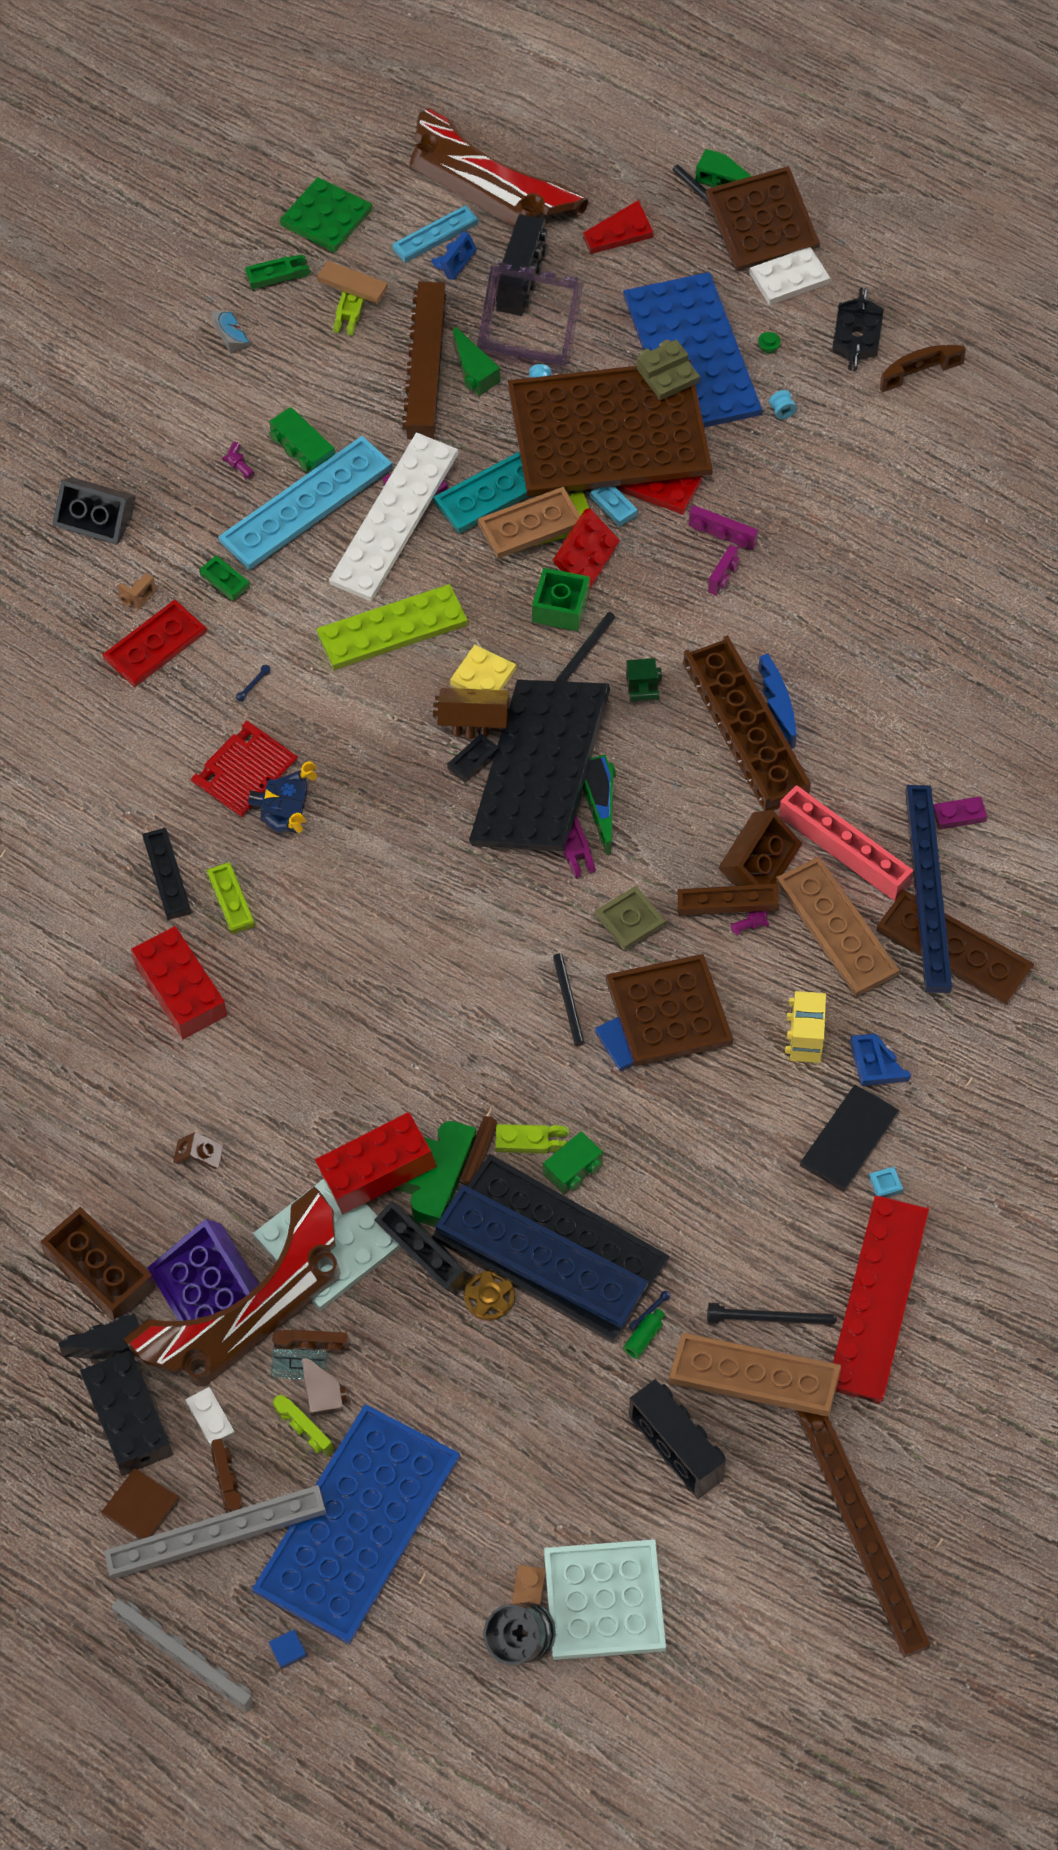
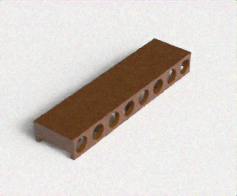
(745, 722)

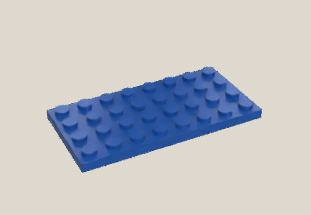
(695, 316)
(374, 1504)

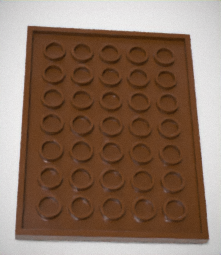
(605, 431)

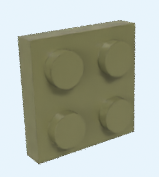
(630, 918)

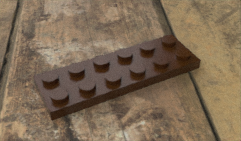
(971, 954)

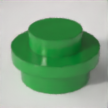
(769, 342)

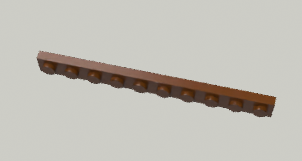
(864, 1533)

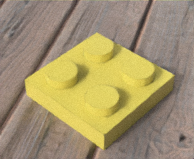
(483, 671)

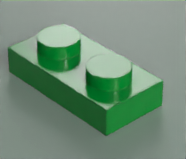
(224, 578)

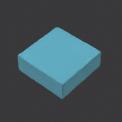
(886, 1182)

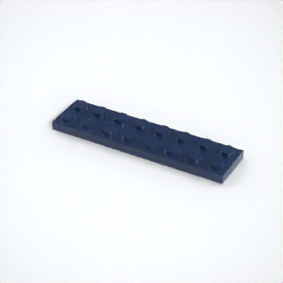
(542, 1256)

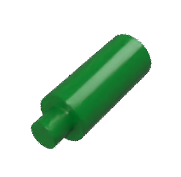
(644, 1334)

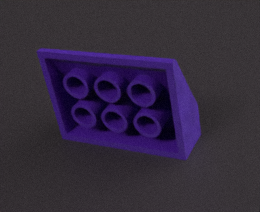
(202, 1273)

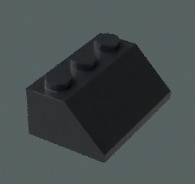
(93, 509)

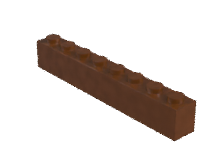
(426, 359)

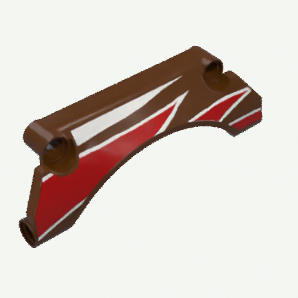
(483, 180)
(230, 1333)

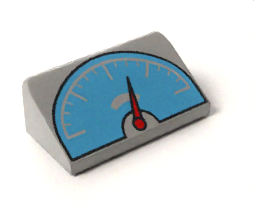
(229, 330)

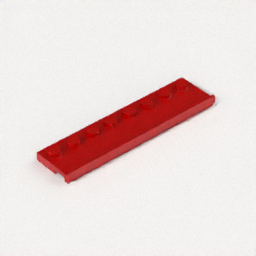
(879, 1297)

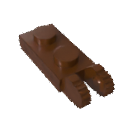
(310, 1340)
(226, 1480)

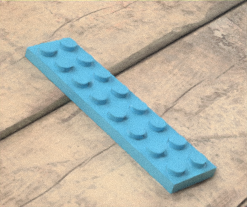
(305, 502)

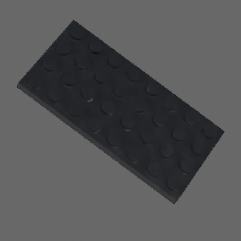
(540, 765)
(569, 1219)

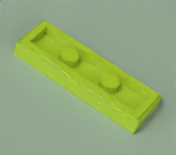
(230, 898)

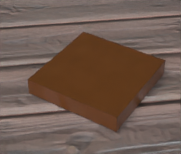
(140, 1505)

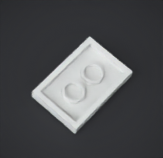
(789, 275)

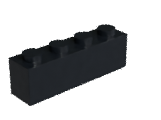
(423, 1248)

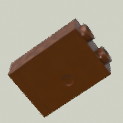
(471, 709)

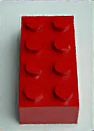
(179, 982)
(375, 1162)

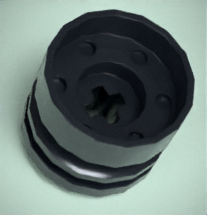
(505, 1637)

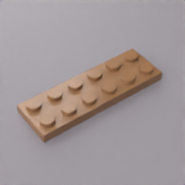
(837, 926)
(755, 1374)

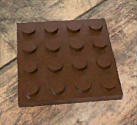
(762, 218)
(669, 1010)

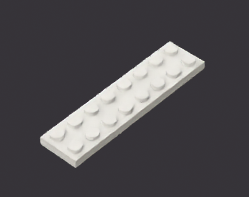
(393, 517)

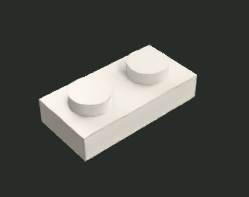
(209, 1416)

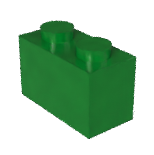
(573, 1163)

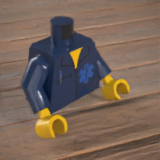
(284, 800)

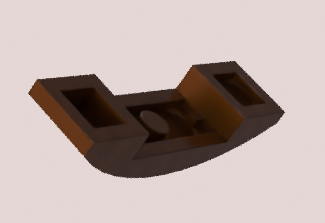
(944, 355)

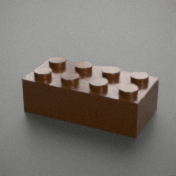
(97, 1264)

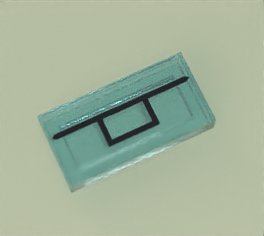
(288, 1362)

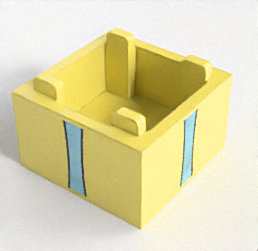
(806, 1027)

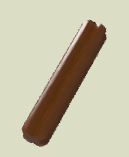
(478, 1149)

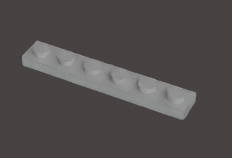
(175, 1649)

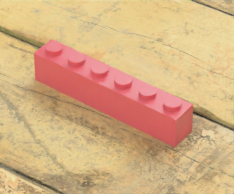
(845, 843)

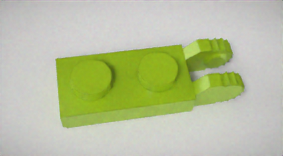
(348, 309)
(529, 1138)
(302, 1424)

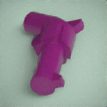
(236, 460)
(753, 921)

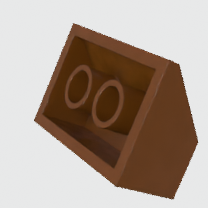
(760, 851)

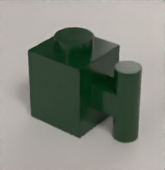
(643, 679)

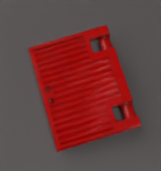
(243, 767)

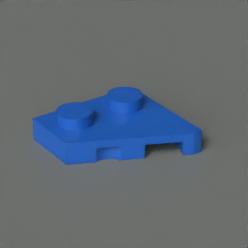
(875, 1061)

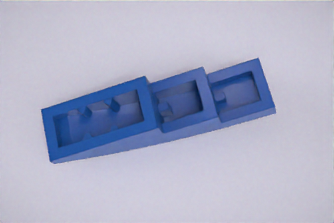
(778, 698)

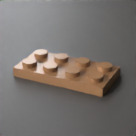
(529, 522)

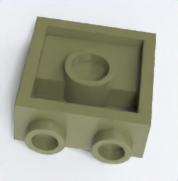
(667, 369)

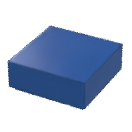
(287, 1649)

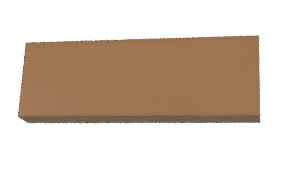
(352, 282)

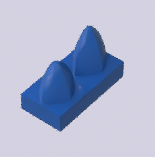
(457, 256)

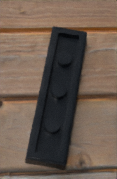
(166, 873)

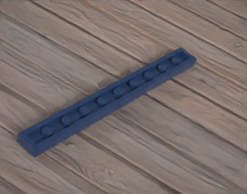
(928, 889)

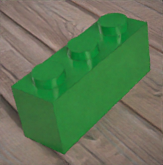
(300, 439)

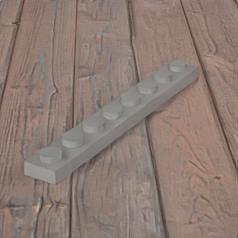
(214, 1532)

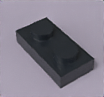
(472, 758)

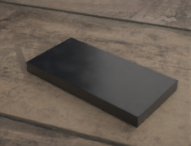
(849, 1138)

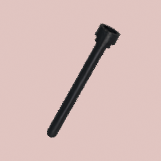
(718, 1313)

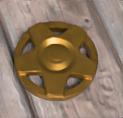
(489, 1296)

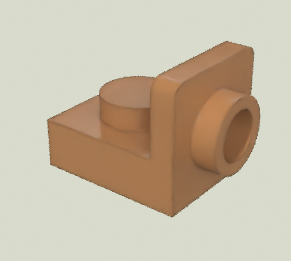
(139, 593)

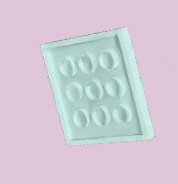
(358, 1249)
(605, 1599)

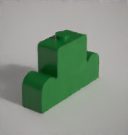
(436, 1188)

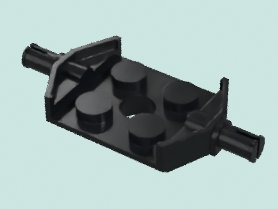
(862, 317)

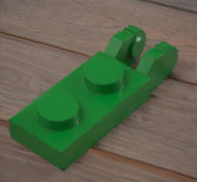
(277, 271)

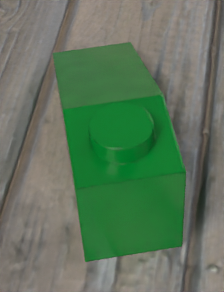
(718, 169)
(476, 367)

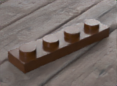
(728, 899)

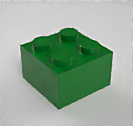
(560, 599)

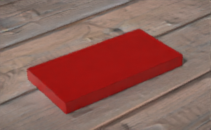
(154, 643)

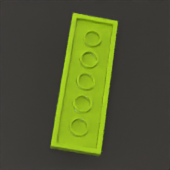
(391, 627)

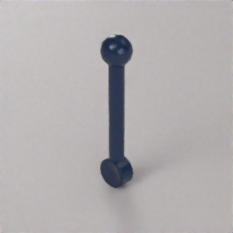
(265, 670)
(664, 1296)

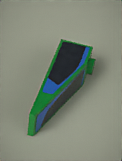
(599, 796)

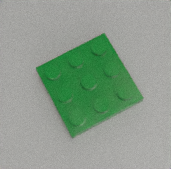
(326, 214)

